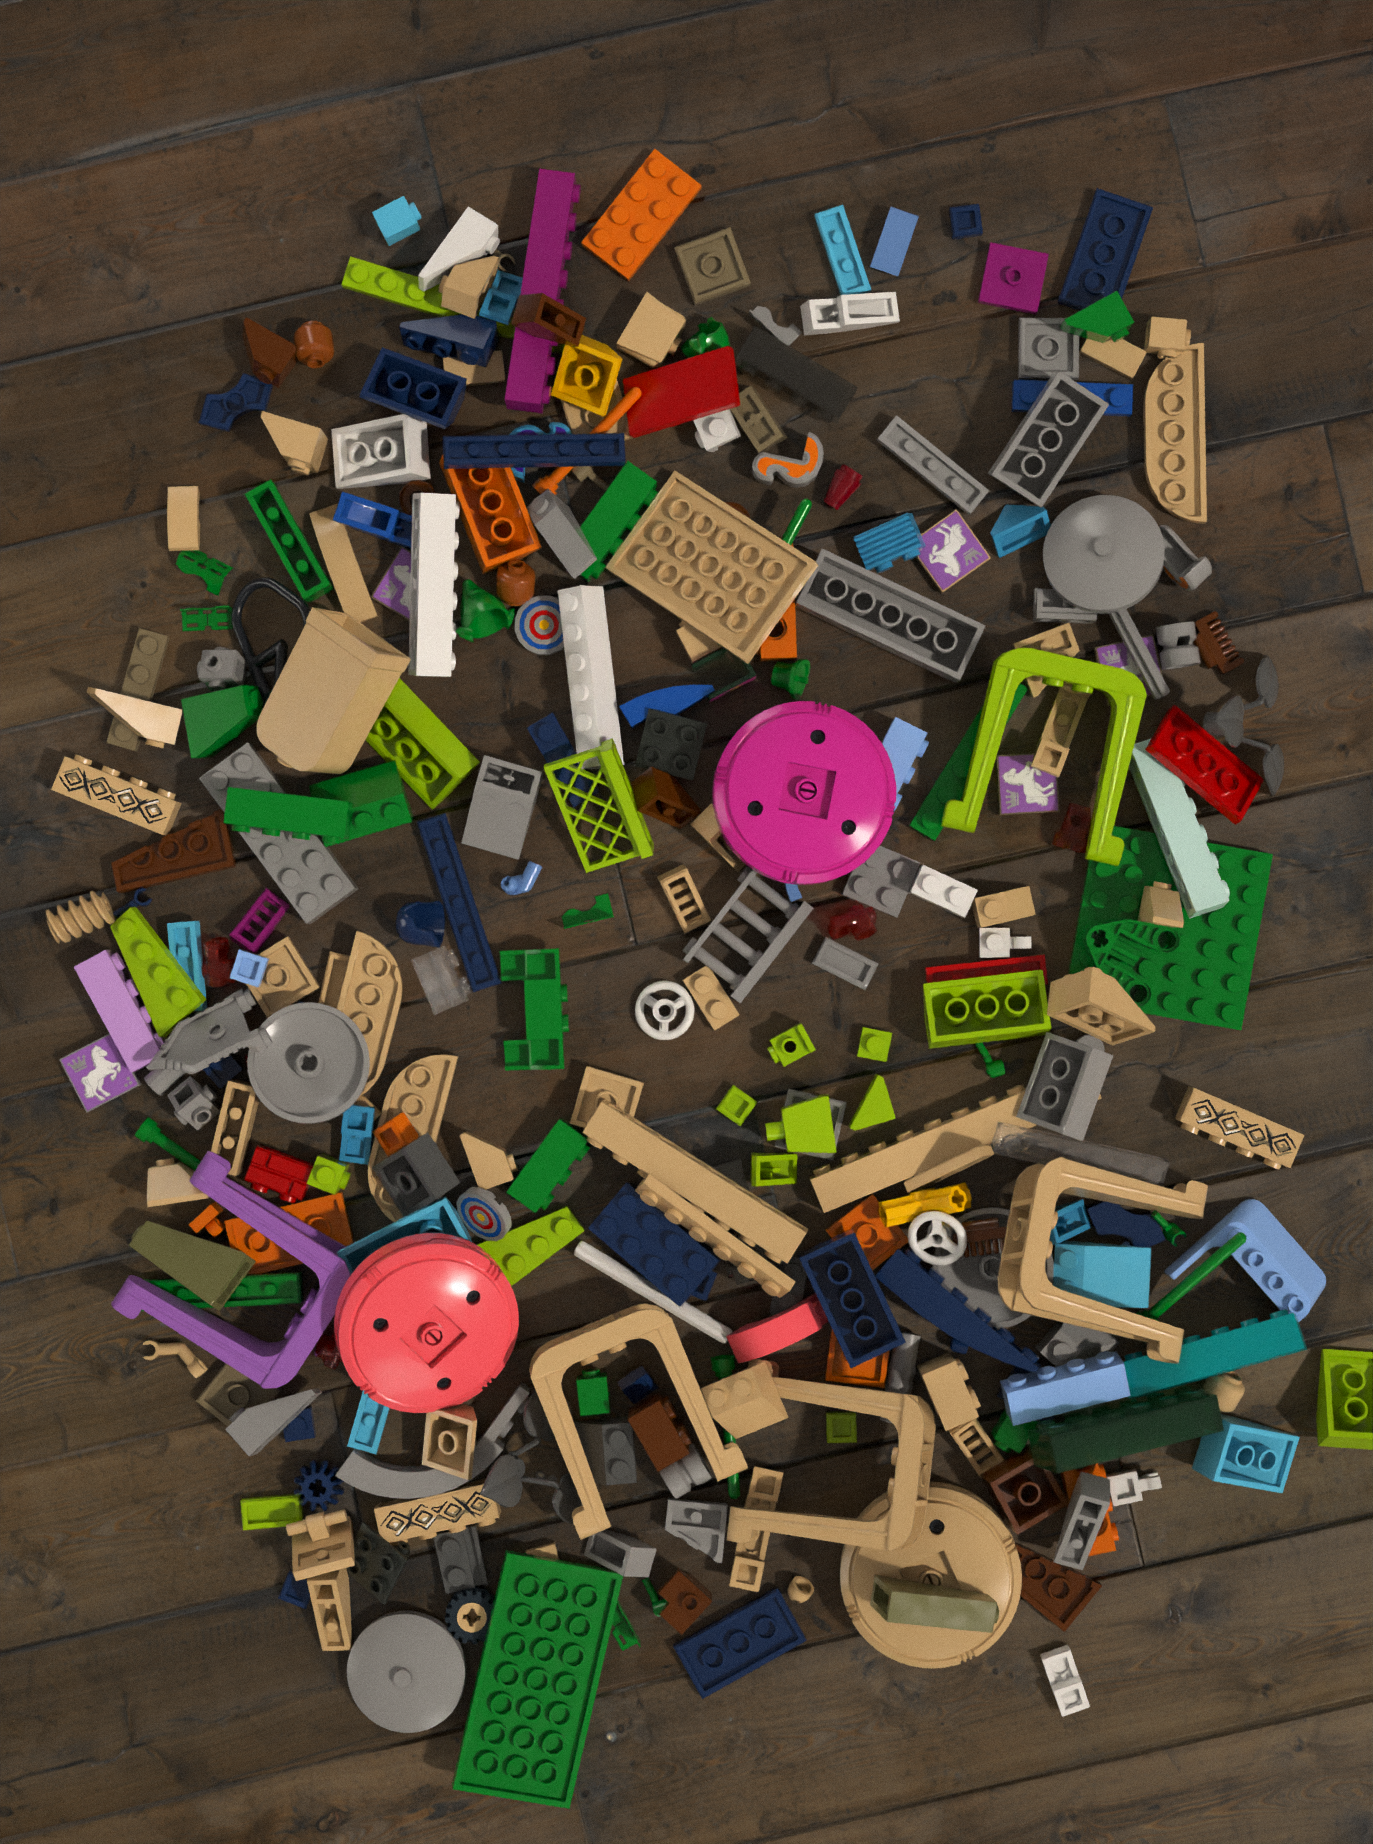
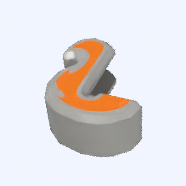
(789, 470)
(1181, 563)

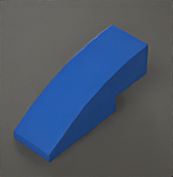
(374, 519)
(669, 700)

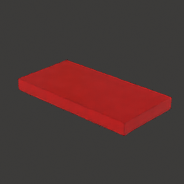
(683, 391)
(1204, 764)

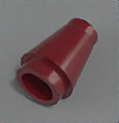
(842, 486)

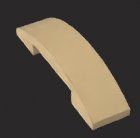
(342, 565)
(1059, 730)
(750, 1556)

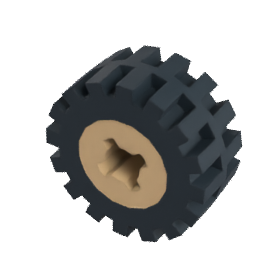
(473, 1603)

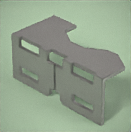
(764, 318)

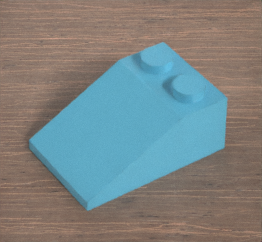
(1104, 1272)
(1247, 1455)

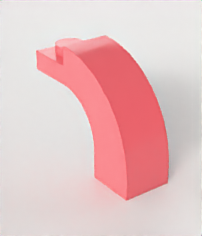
(778, 1331)

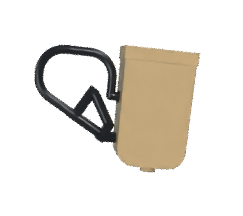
(325, 690)

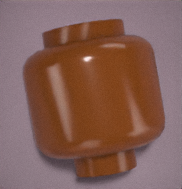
(314, 344)
(515, 582)

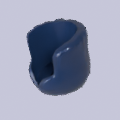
(421, 923)

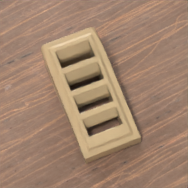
(672, 875)
(965, 1431)

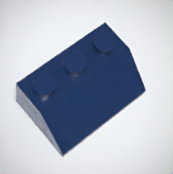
(414, 388)

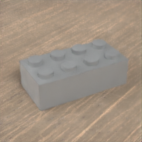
(1048, 438)

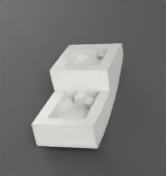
(1064, 1680)

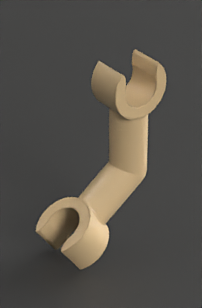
(193, 1363)

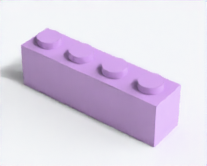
(120, 1009)

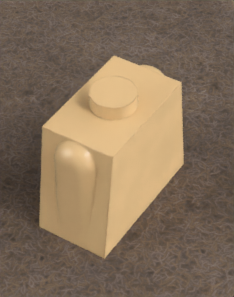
(652, 332)

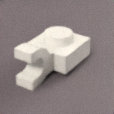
(997, 942)
(1127, 1486)

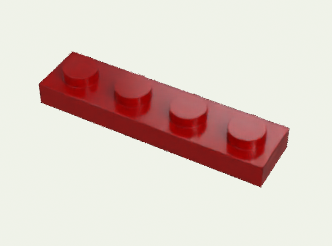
(986, 968)

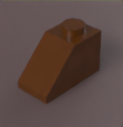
(548, 319)
(268, 353)
(663, 798)

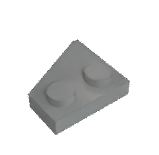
(699, 1524)

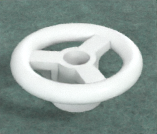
(645, 998)
(943, 1225)

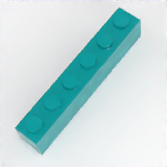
(1217, 1354)

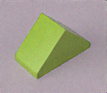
(874, 1107)
(773, 1169)

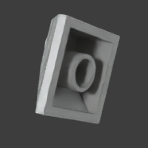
(1074, 1342)

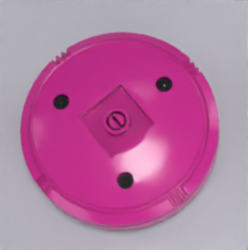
(804, 793)

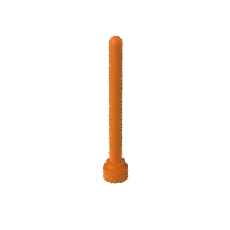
(550, 482)

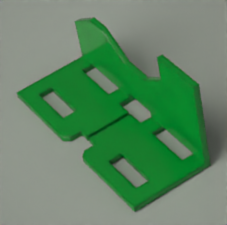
(212, 579)
(201, 619)
(600, 911)
(623, 1629)

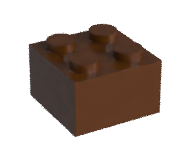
(659, 1431)
(1023, 1491)

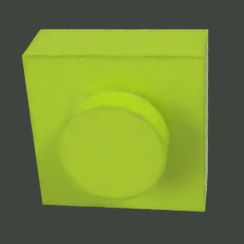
(874, 1044)

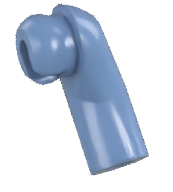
(521, 883)

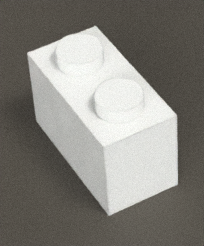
(942, 891)

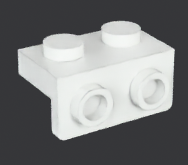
(716, 430)

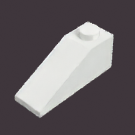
(467, 241)

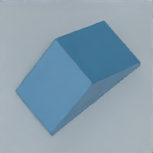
(1071, 1221)

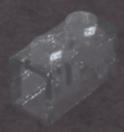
(440, 979)

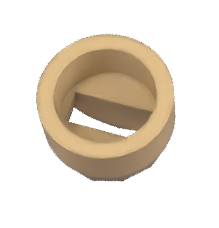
(805, 1592)

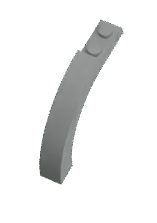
(423, 1481)

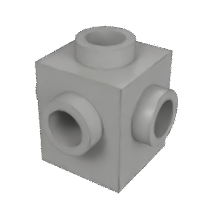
(221, 668)
(197, 1108)

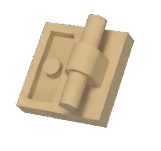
(321, 1544)

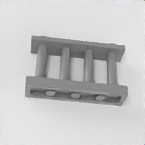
(757, 960)

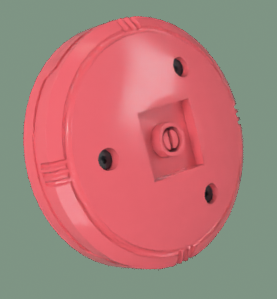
(426, 1322)

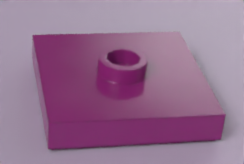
(1013, 278)

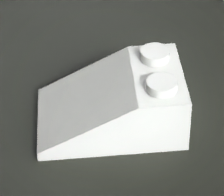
(381, 452)

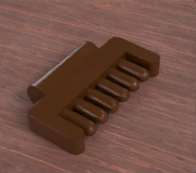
(1208, 645)
(981, 1231)

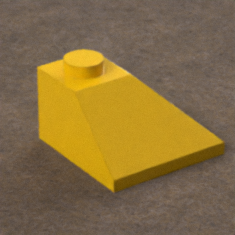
(587, 375)

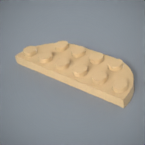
(1177, 435)
(372, 998)
(422, 1095)

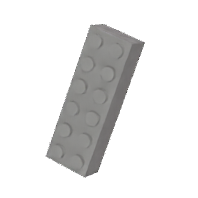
(890, 616)
(301, 868)

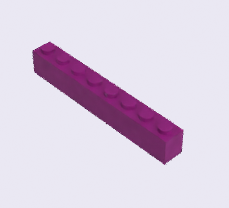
(543, 274)

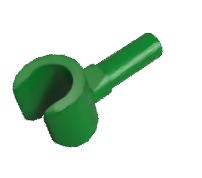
(993, 1068)
(1170, 1230)
(656, 1603)

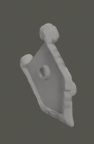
(211, 1036)

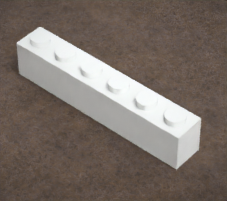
(433, 584)
(589, 669)

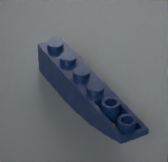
(949, 1310)

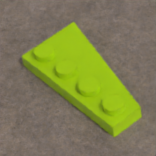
(157, 974)
(533, 1243)

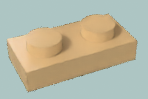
(711, 997)

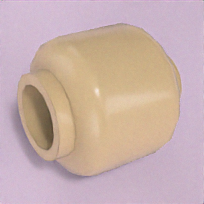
(1227, 1388)

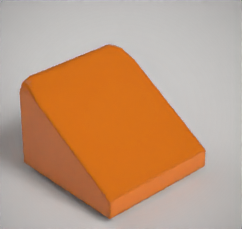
(395, 1134)

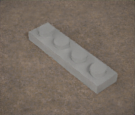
(932, 465)

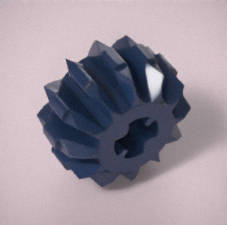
(309, 1489)

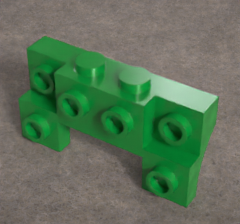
(543, 1009)

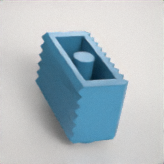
(890, 542)

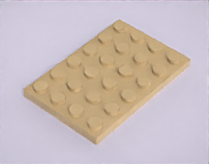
(711, 566)

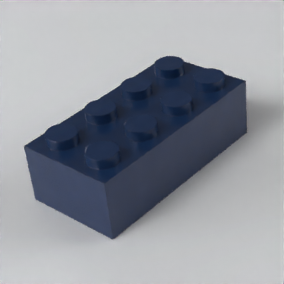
(654, 1245)
(851, 1298)

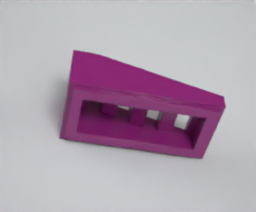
(268, 928)

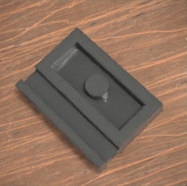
(461, 1559)

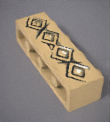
(115, 795)
(1240, 1127)
(426, 1516)

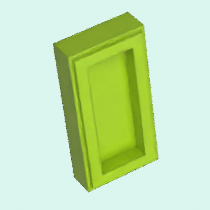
(271, 1511)

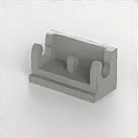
(1052, 608)

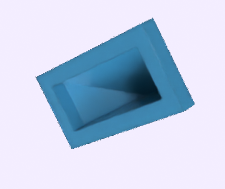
(1018, 527)

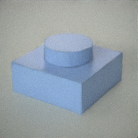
(249, 968)

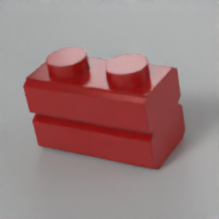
(279, 1173)

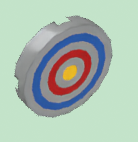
(540, 625)
(483, 1214)

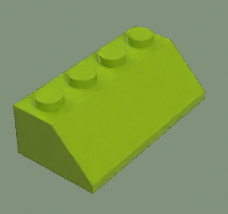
(423, 747)
(986, 1009)

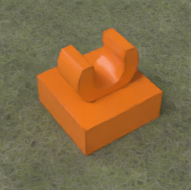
(208, 1220)

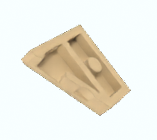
(1056, 640)

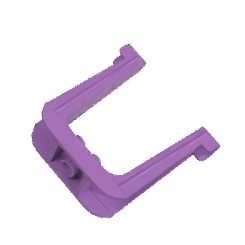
(263, 1362)

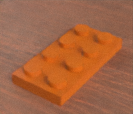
(641, 215)
(323, 1213)

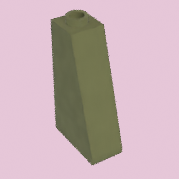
(196, 1263)
(933, 1605)

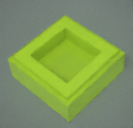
(736, 1105)
(841, 1427)

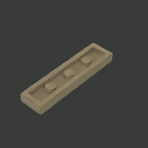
(139, 681)

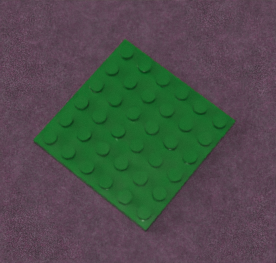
(1214, 963)

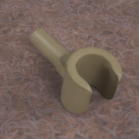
(497, 253)
(583, 472)

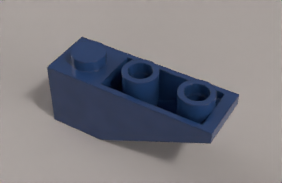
(453, 337)

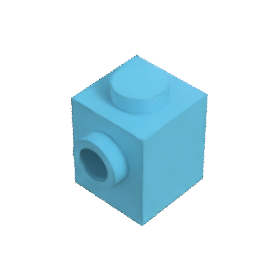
(397, 220)

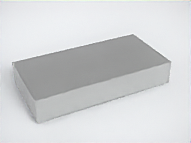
(845, 963)

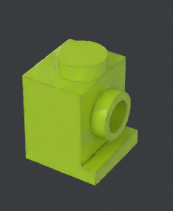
(799, 1037)

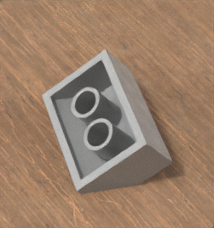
(1064, 1086)

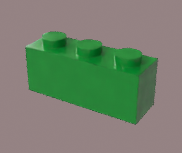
(549, 1166)

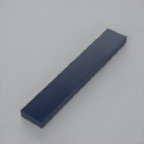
(533, 451)
(459, 902)

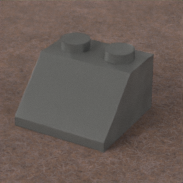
(416, 1175)
(609, 1449)

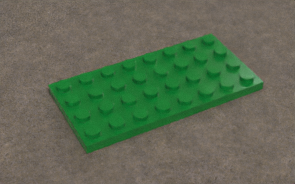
(537, 1680)

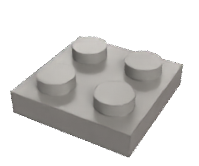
(882, 881)

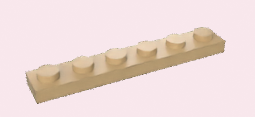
(720, 1240)

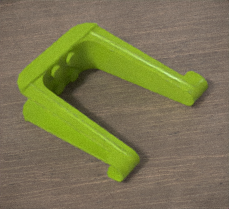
(1127, 700)

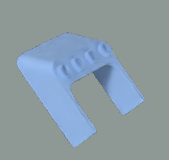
(1267, 1256)

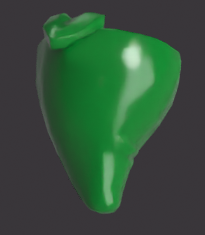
(709, 338)
(481, 613)

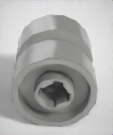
(1178, 656)
(686, 1471)

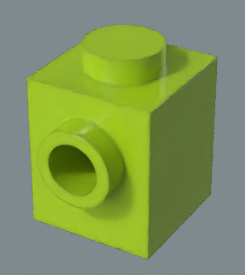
(329, 1174)

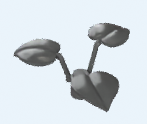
(1229, 722)
(507, 1471)

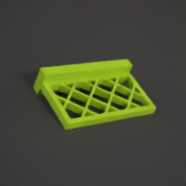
(625, 805)

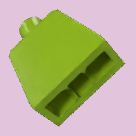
(805, 1126)

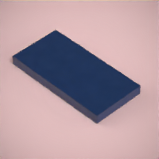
(1105, 250)
(739, 1642)

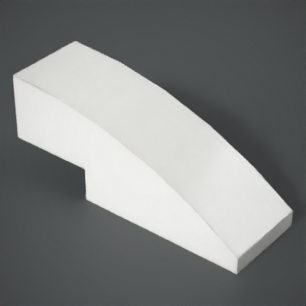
(849, 313)

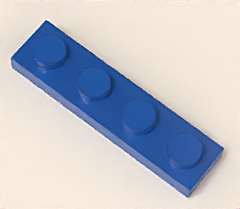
(1116, 395)

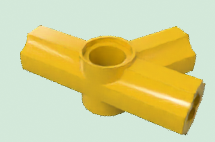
(907, 1208)

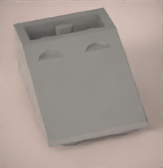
(501, 807)

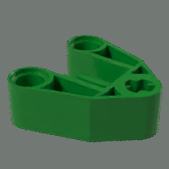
(1140, 932)

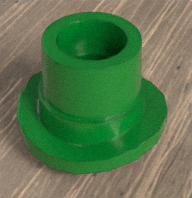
(791, 676)

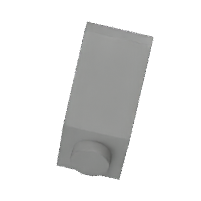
(621, 1553)

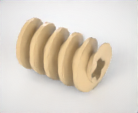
(80, 917)

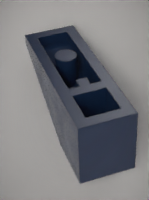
(555, 746)

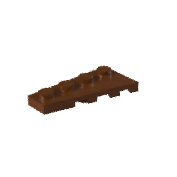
(188, 853)
(1054, 1587)

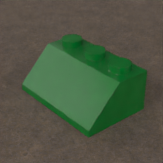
(376, 798)

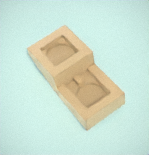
(183, 518)

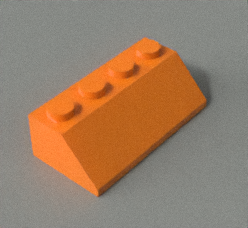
(492, 514)

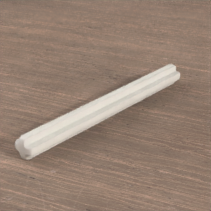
(651, 1292)

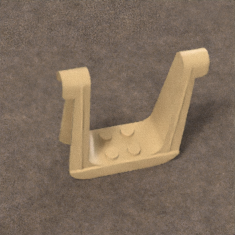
(1027, 1246)
(610, 1334)
(908, 1488)

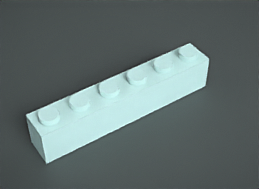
(1179, 834)

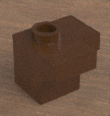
(685, 1600)

